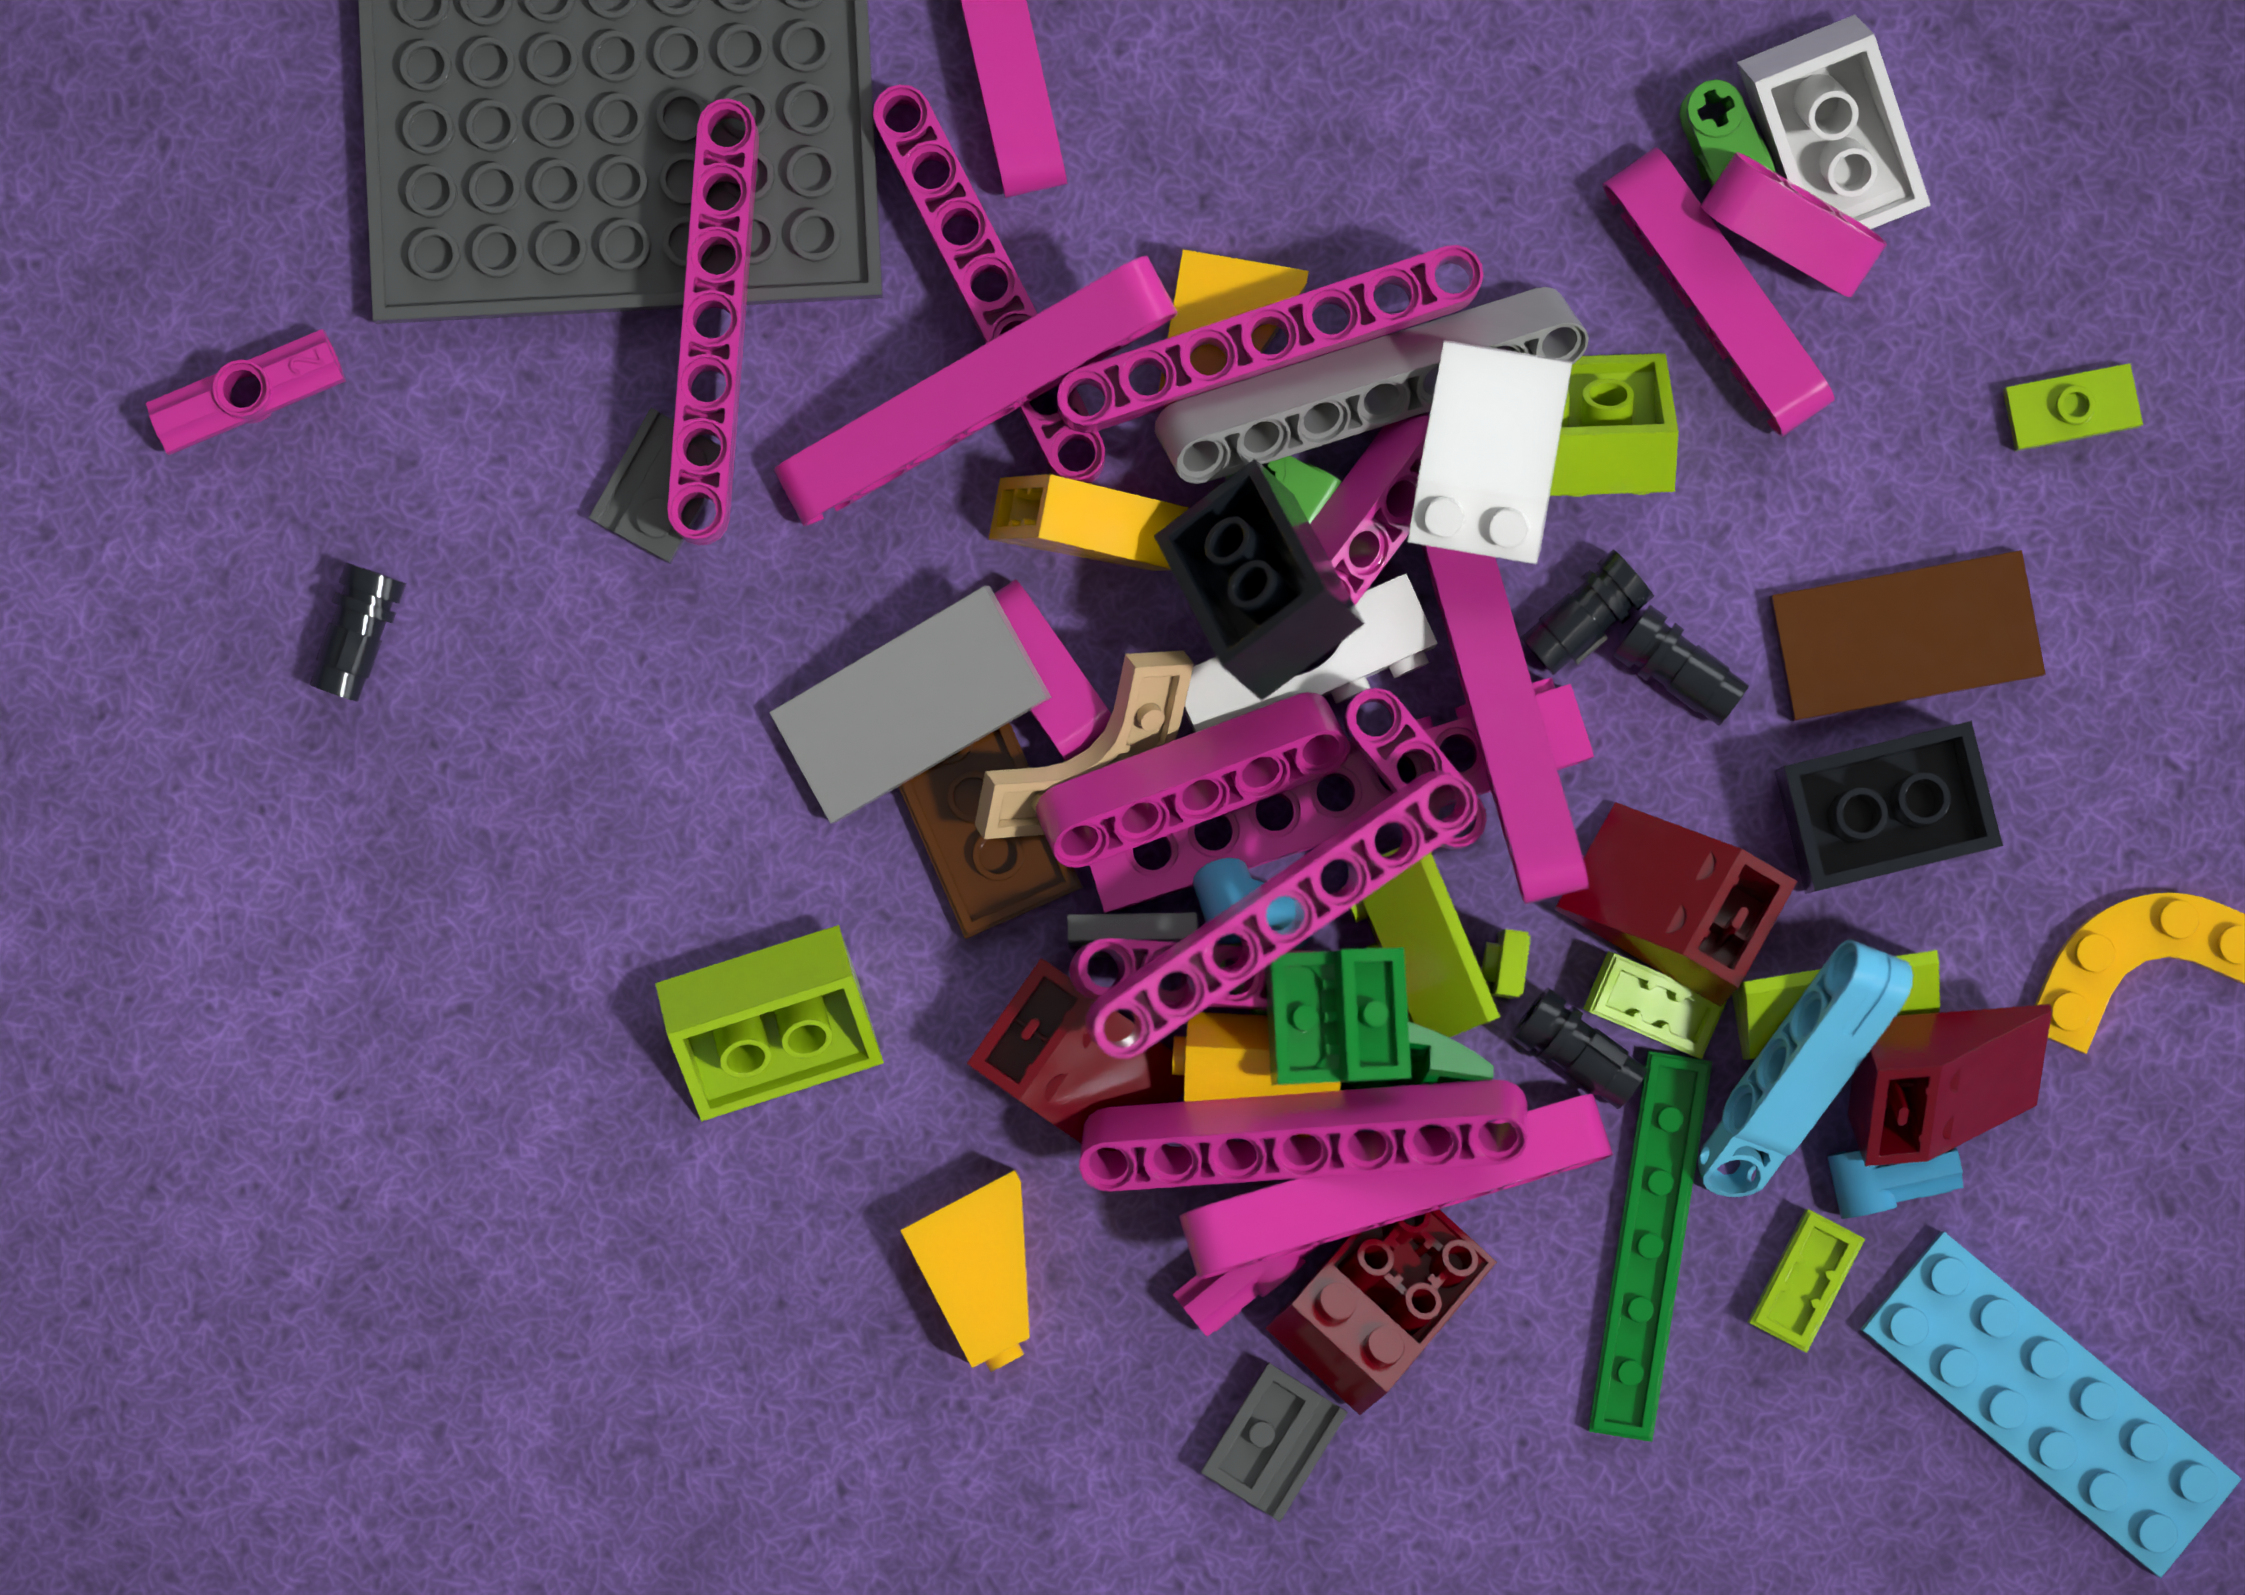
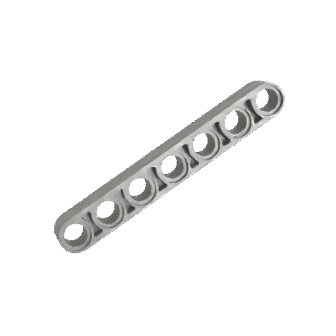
(1352, 387)

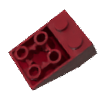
(1678, 900)
(1056, 1069)
(1946, 1080)
(1380, 1303)

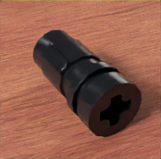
(1579, 619)
(355, 631)
(1680, 666)
(1579, 1049)

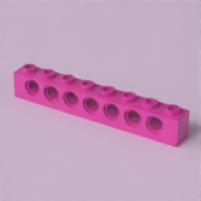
(1125, 883)

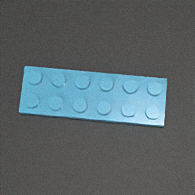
(2051, 1404)

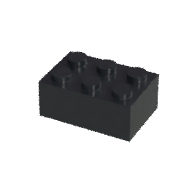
(1258, 580)
(1888, 807)

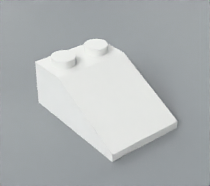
(1836, 122)
(1490, 452)

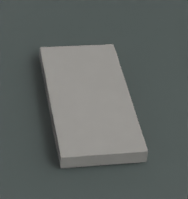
(910, 704)

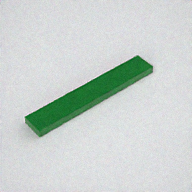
(1649, 1246)

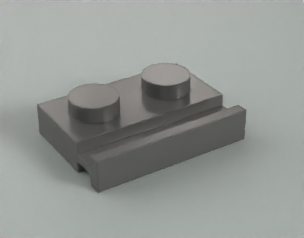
(638, 491)
(1147, 927)
(1274, 1441)

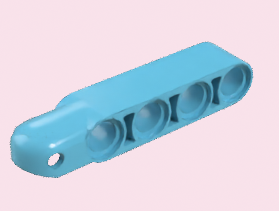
(1804, 1066)

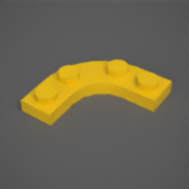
(2124, 938)

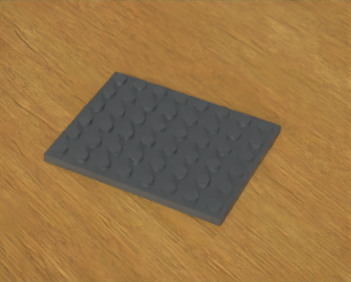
(553, 146)

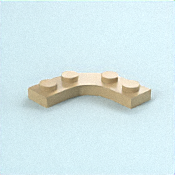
(1143, 717)

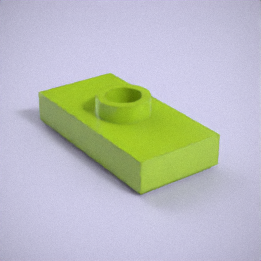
(2072, 407)
(1506, 963)
(1653, 1005)
(1806, 1280)

